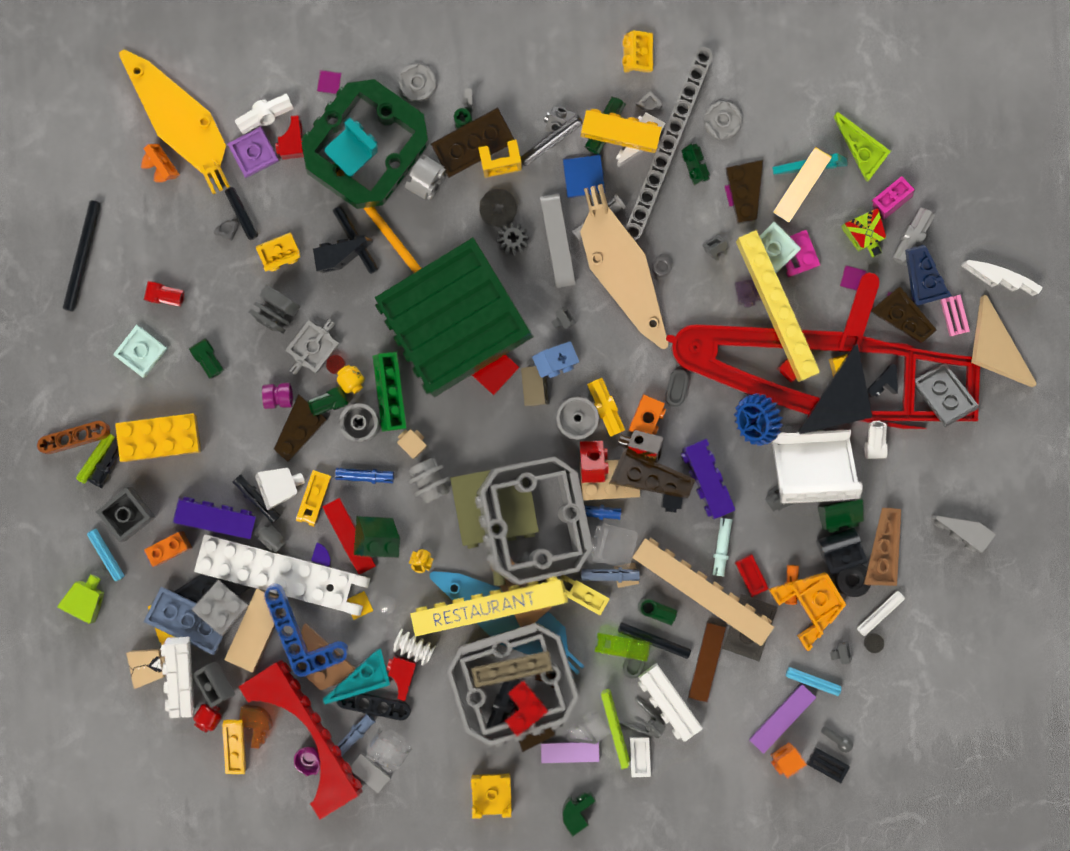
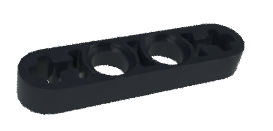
(373, 707)

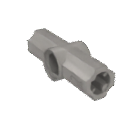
(913, 234)

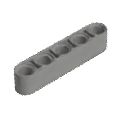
(557, 240)

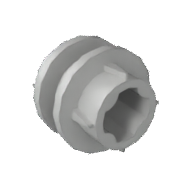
(429, 480)

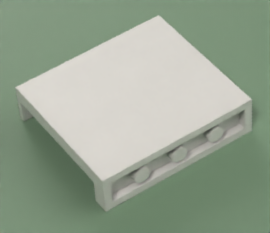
(815, 467)

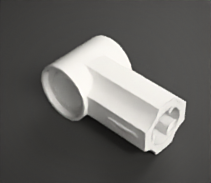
(876, 446)

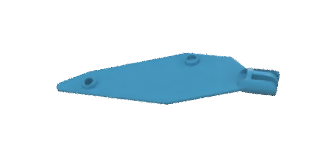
(469, 586)

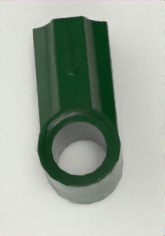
(204, 354)
(331, 400)
(658, 612)

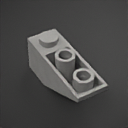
(973, 534)

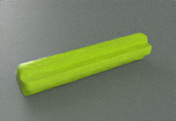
(94, 458)

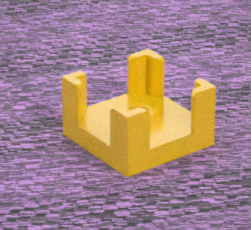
(501, 165)
(491, 795)

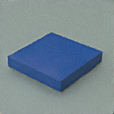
(582, 174)

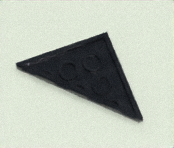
(843, 398)

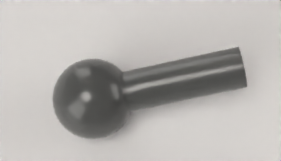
(844, 743)

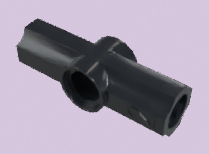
(503, 704)

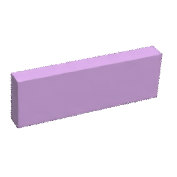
(569, 752)

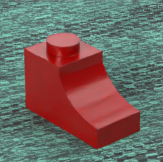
(290, 144)
(402, 672)

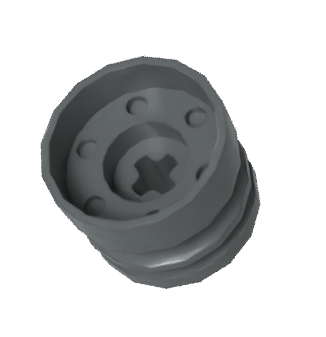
(274, 309)

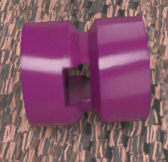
(274, 396)

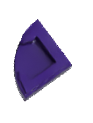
(321, 555)

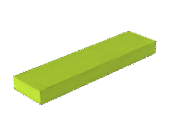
(615, 728)

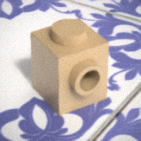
(412, 442)

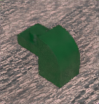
(572, 815)

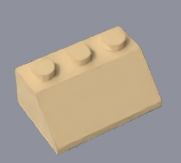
(604, 490)

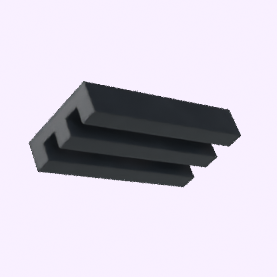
(814, 757)

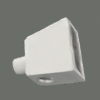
(278, 486)

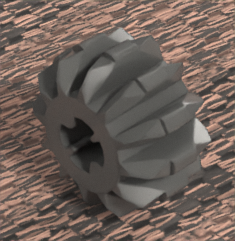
(508, 243)

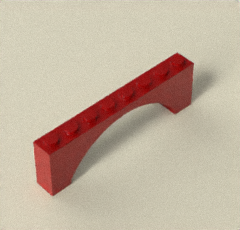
(336, 782)

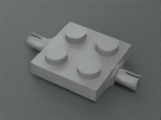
(312, 346)

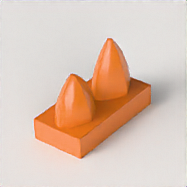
(157, 157)

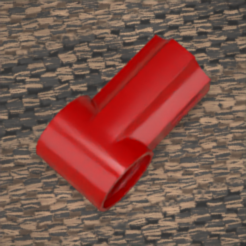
(160, 294)

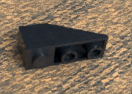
(334, 257)

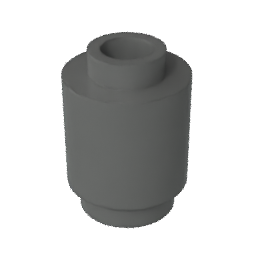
(271, 538)

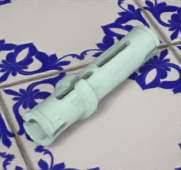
(722, 547)

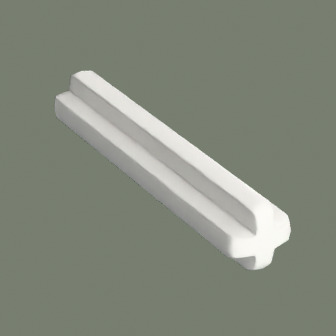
(882, 612)

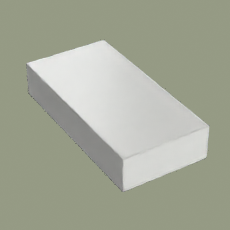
(640, 757)

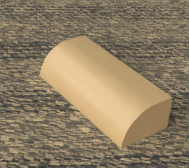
(253, 633)

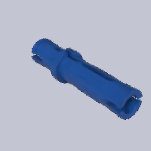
(364, 475)

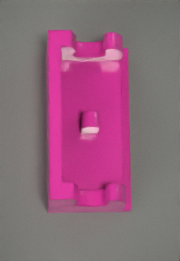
(893, 197)

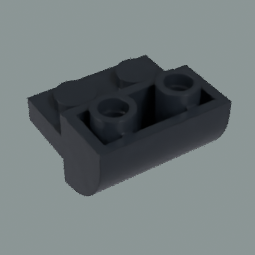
(842, 551)

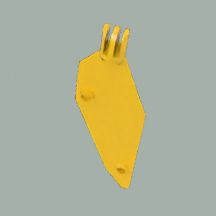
(178, 118)

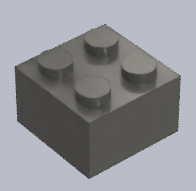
(125, 514)

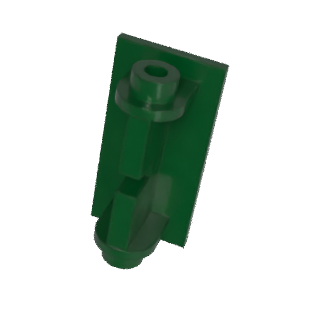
(697, 172)

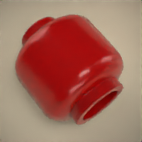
(207, 718)

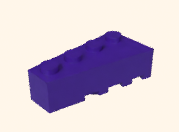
(708, 479)
(214, 518)

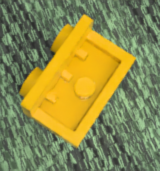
(278, 252)

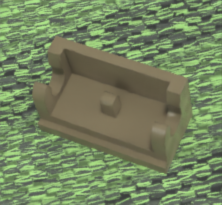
(534, 387)

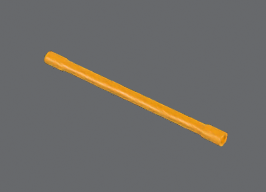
(390, 235)

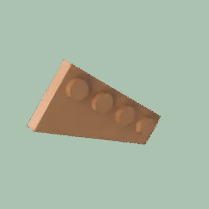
(885, 550)

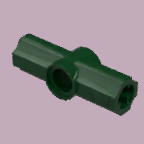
(615, 106)

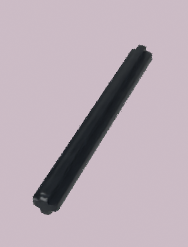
(81, 255)

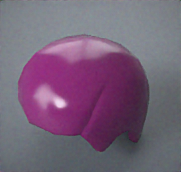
(307, 761)

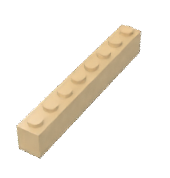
(703, 592)

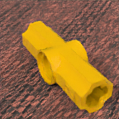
(606, 407)

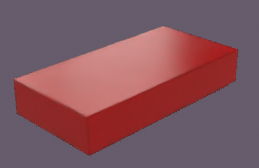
(751, 575)

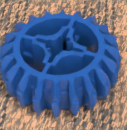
(758, 419)

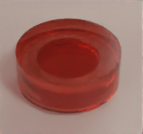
(335, 364)

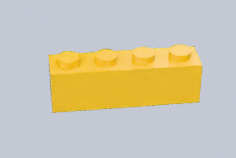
(621, 131)

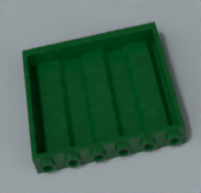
(452, 318)

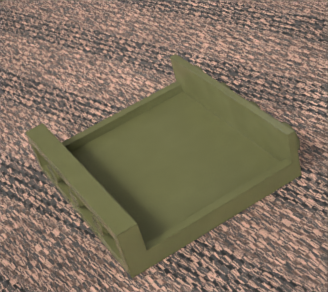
(515, 508)

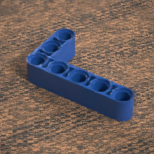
(296, 637)

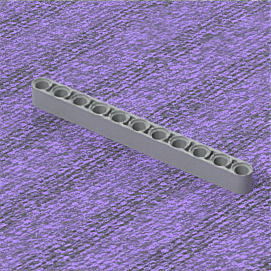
(672, 137)

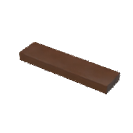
(706, 662)

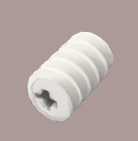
(413, 648)

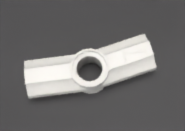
(263, 113)

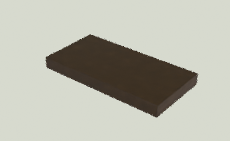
(461, 147)

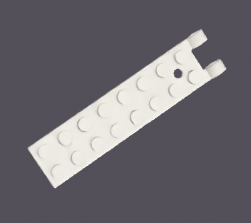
(262, 568)

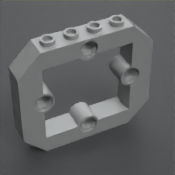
(577, 524)
(464, 686)

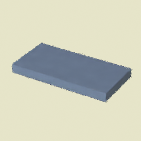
(175, 616)

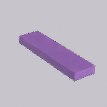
(782, 718)

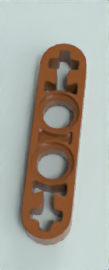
(73, 434)

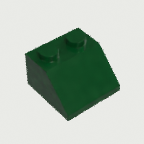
(841, 514)
(376, 537)

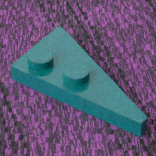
(836, 161)
(365, 678)

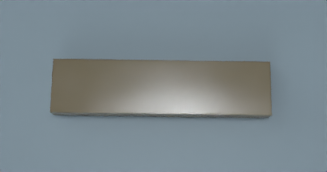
(512, 669)

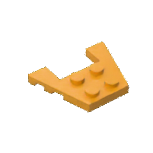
(819, 600)

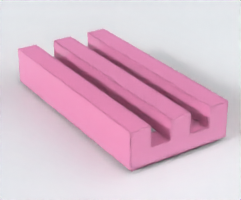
(955, 316)

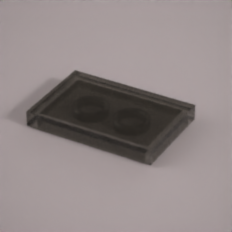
(740, 643)

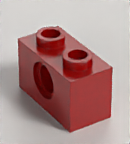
(593, 461)

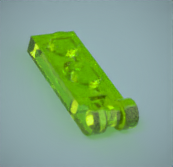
(623, 647)

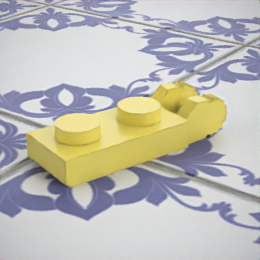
(586, 596)

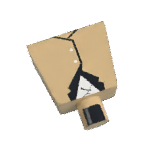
(145, 666)

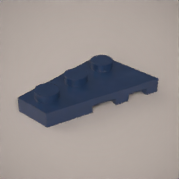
(924, 277)

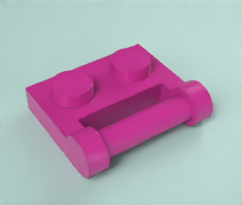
(805, 257)

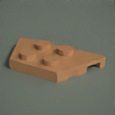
(329, 676)

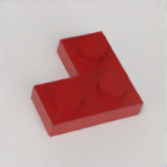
(530, 708)

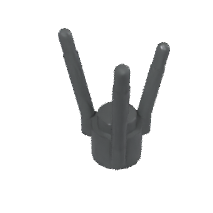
(774, 500)
(653, 727)

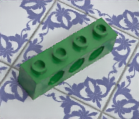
(389, 391)

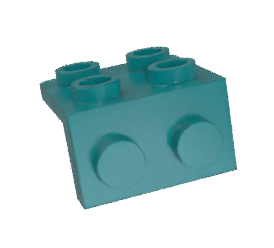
(352, 148)

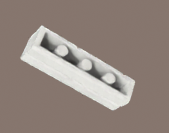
(179, 677)
(669, 701)

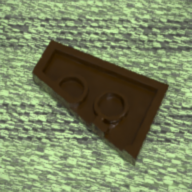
(298, 429)

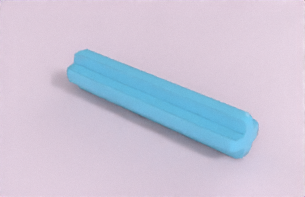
(105, 555)
(813, 681)

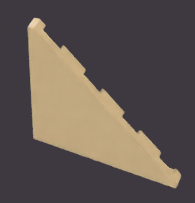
(995, 348)

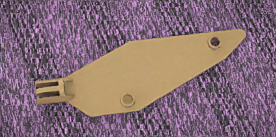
(621, 267)

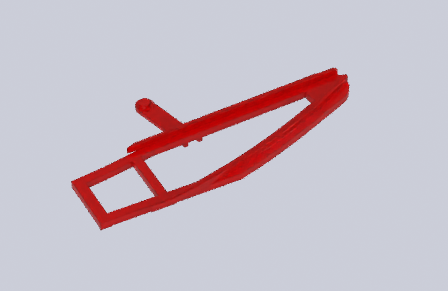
(697, 347)

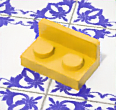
(638, 51)

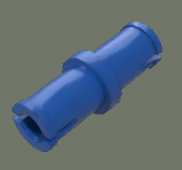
(603, 512)

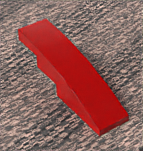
(345, 530)

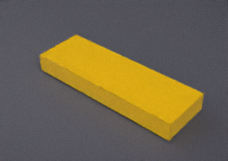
(234, 746)

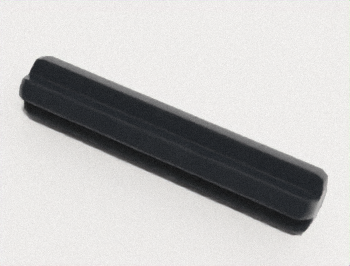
(241, 213)

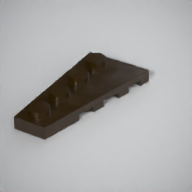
(647, 475)

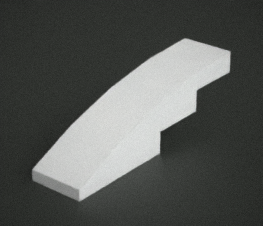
(994, 275)

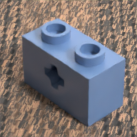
(556, 359)

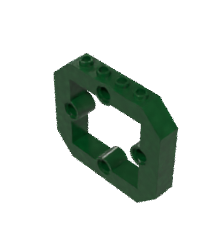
(382, 100)

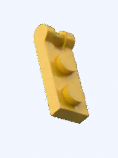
(313, 497)

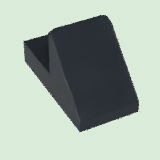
(888, 379)

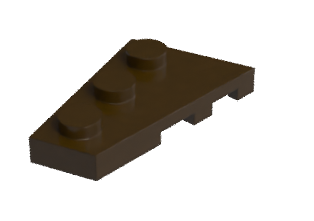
(744, 187)
(904, 315)

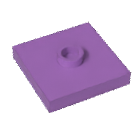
(253, 152)

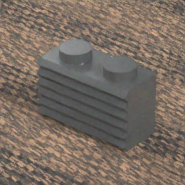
(213, 684)

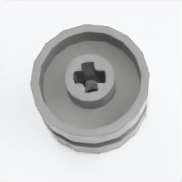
(580, 407)

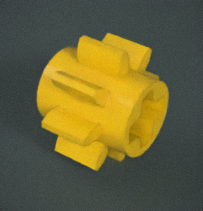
(421, 560)

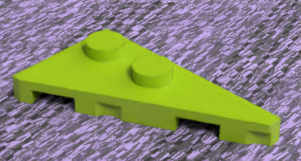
(865, 149)

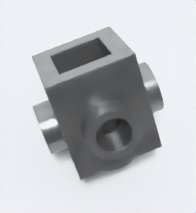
(557, 118)

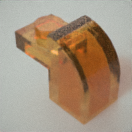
(256, 718)

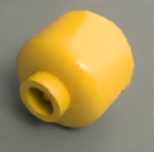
(350, 379)

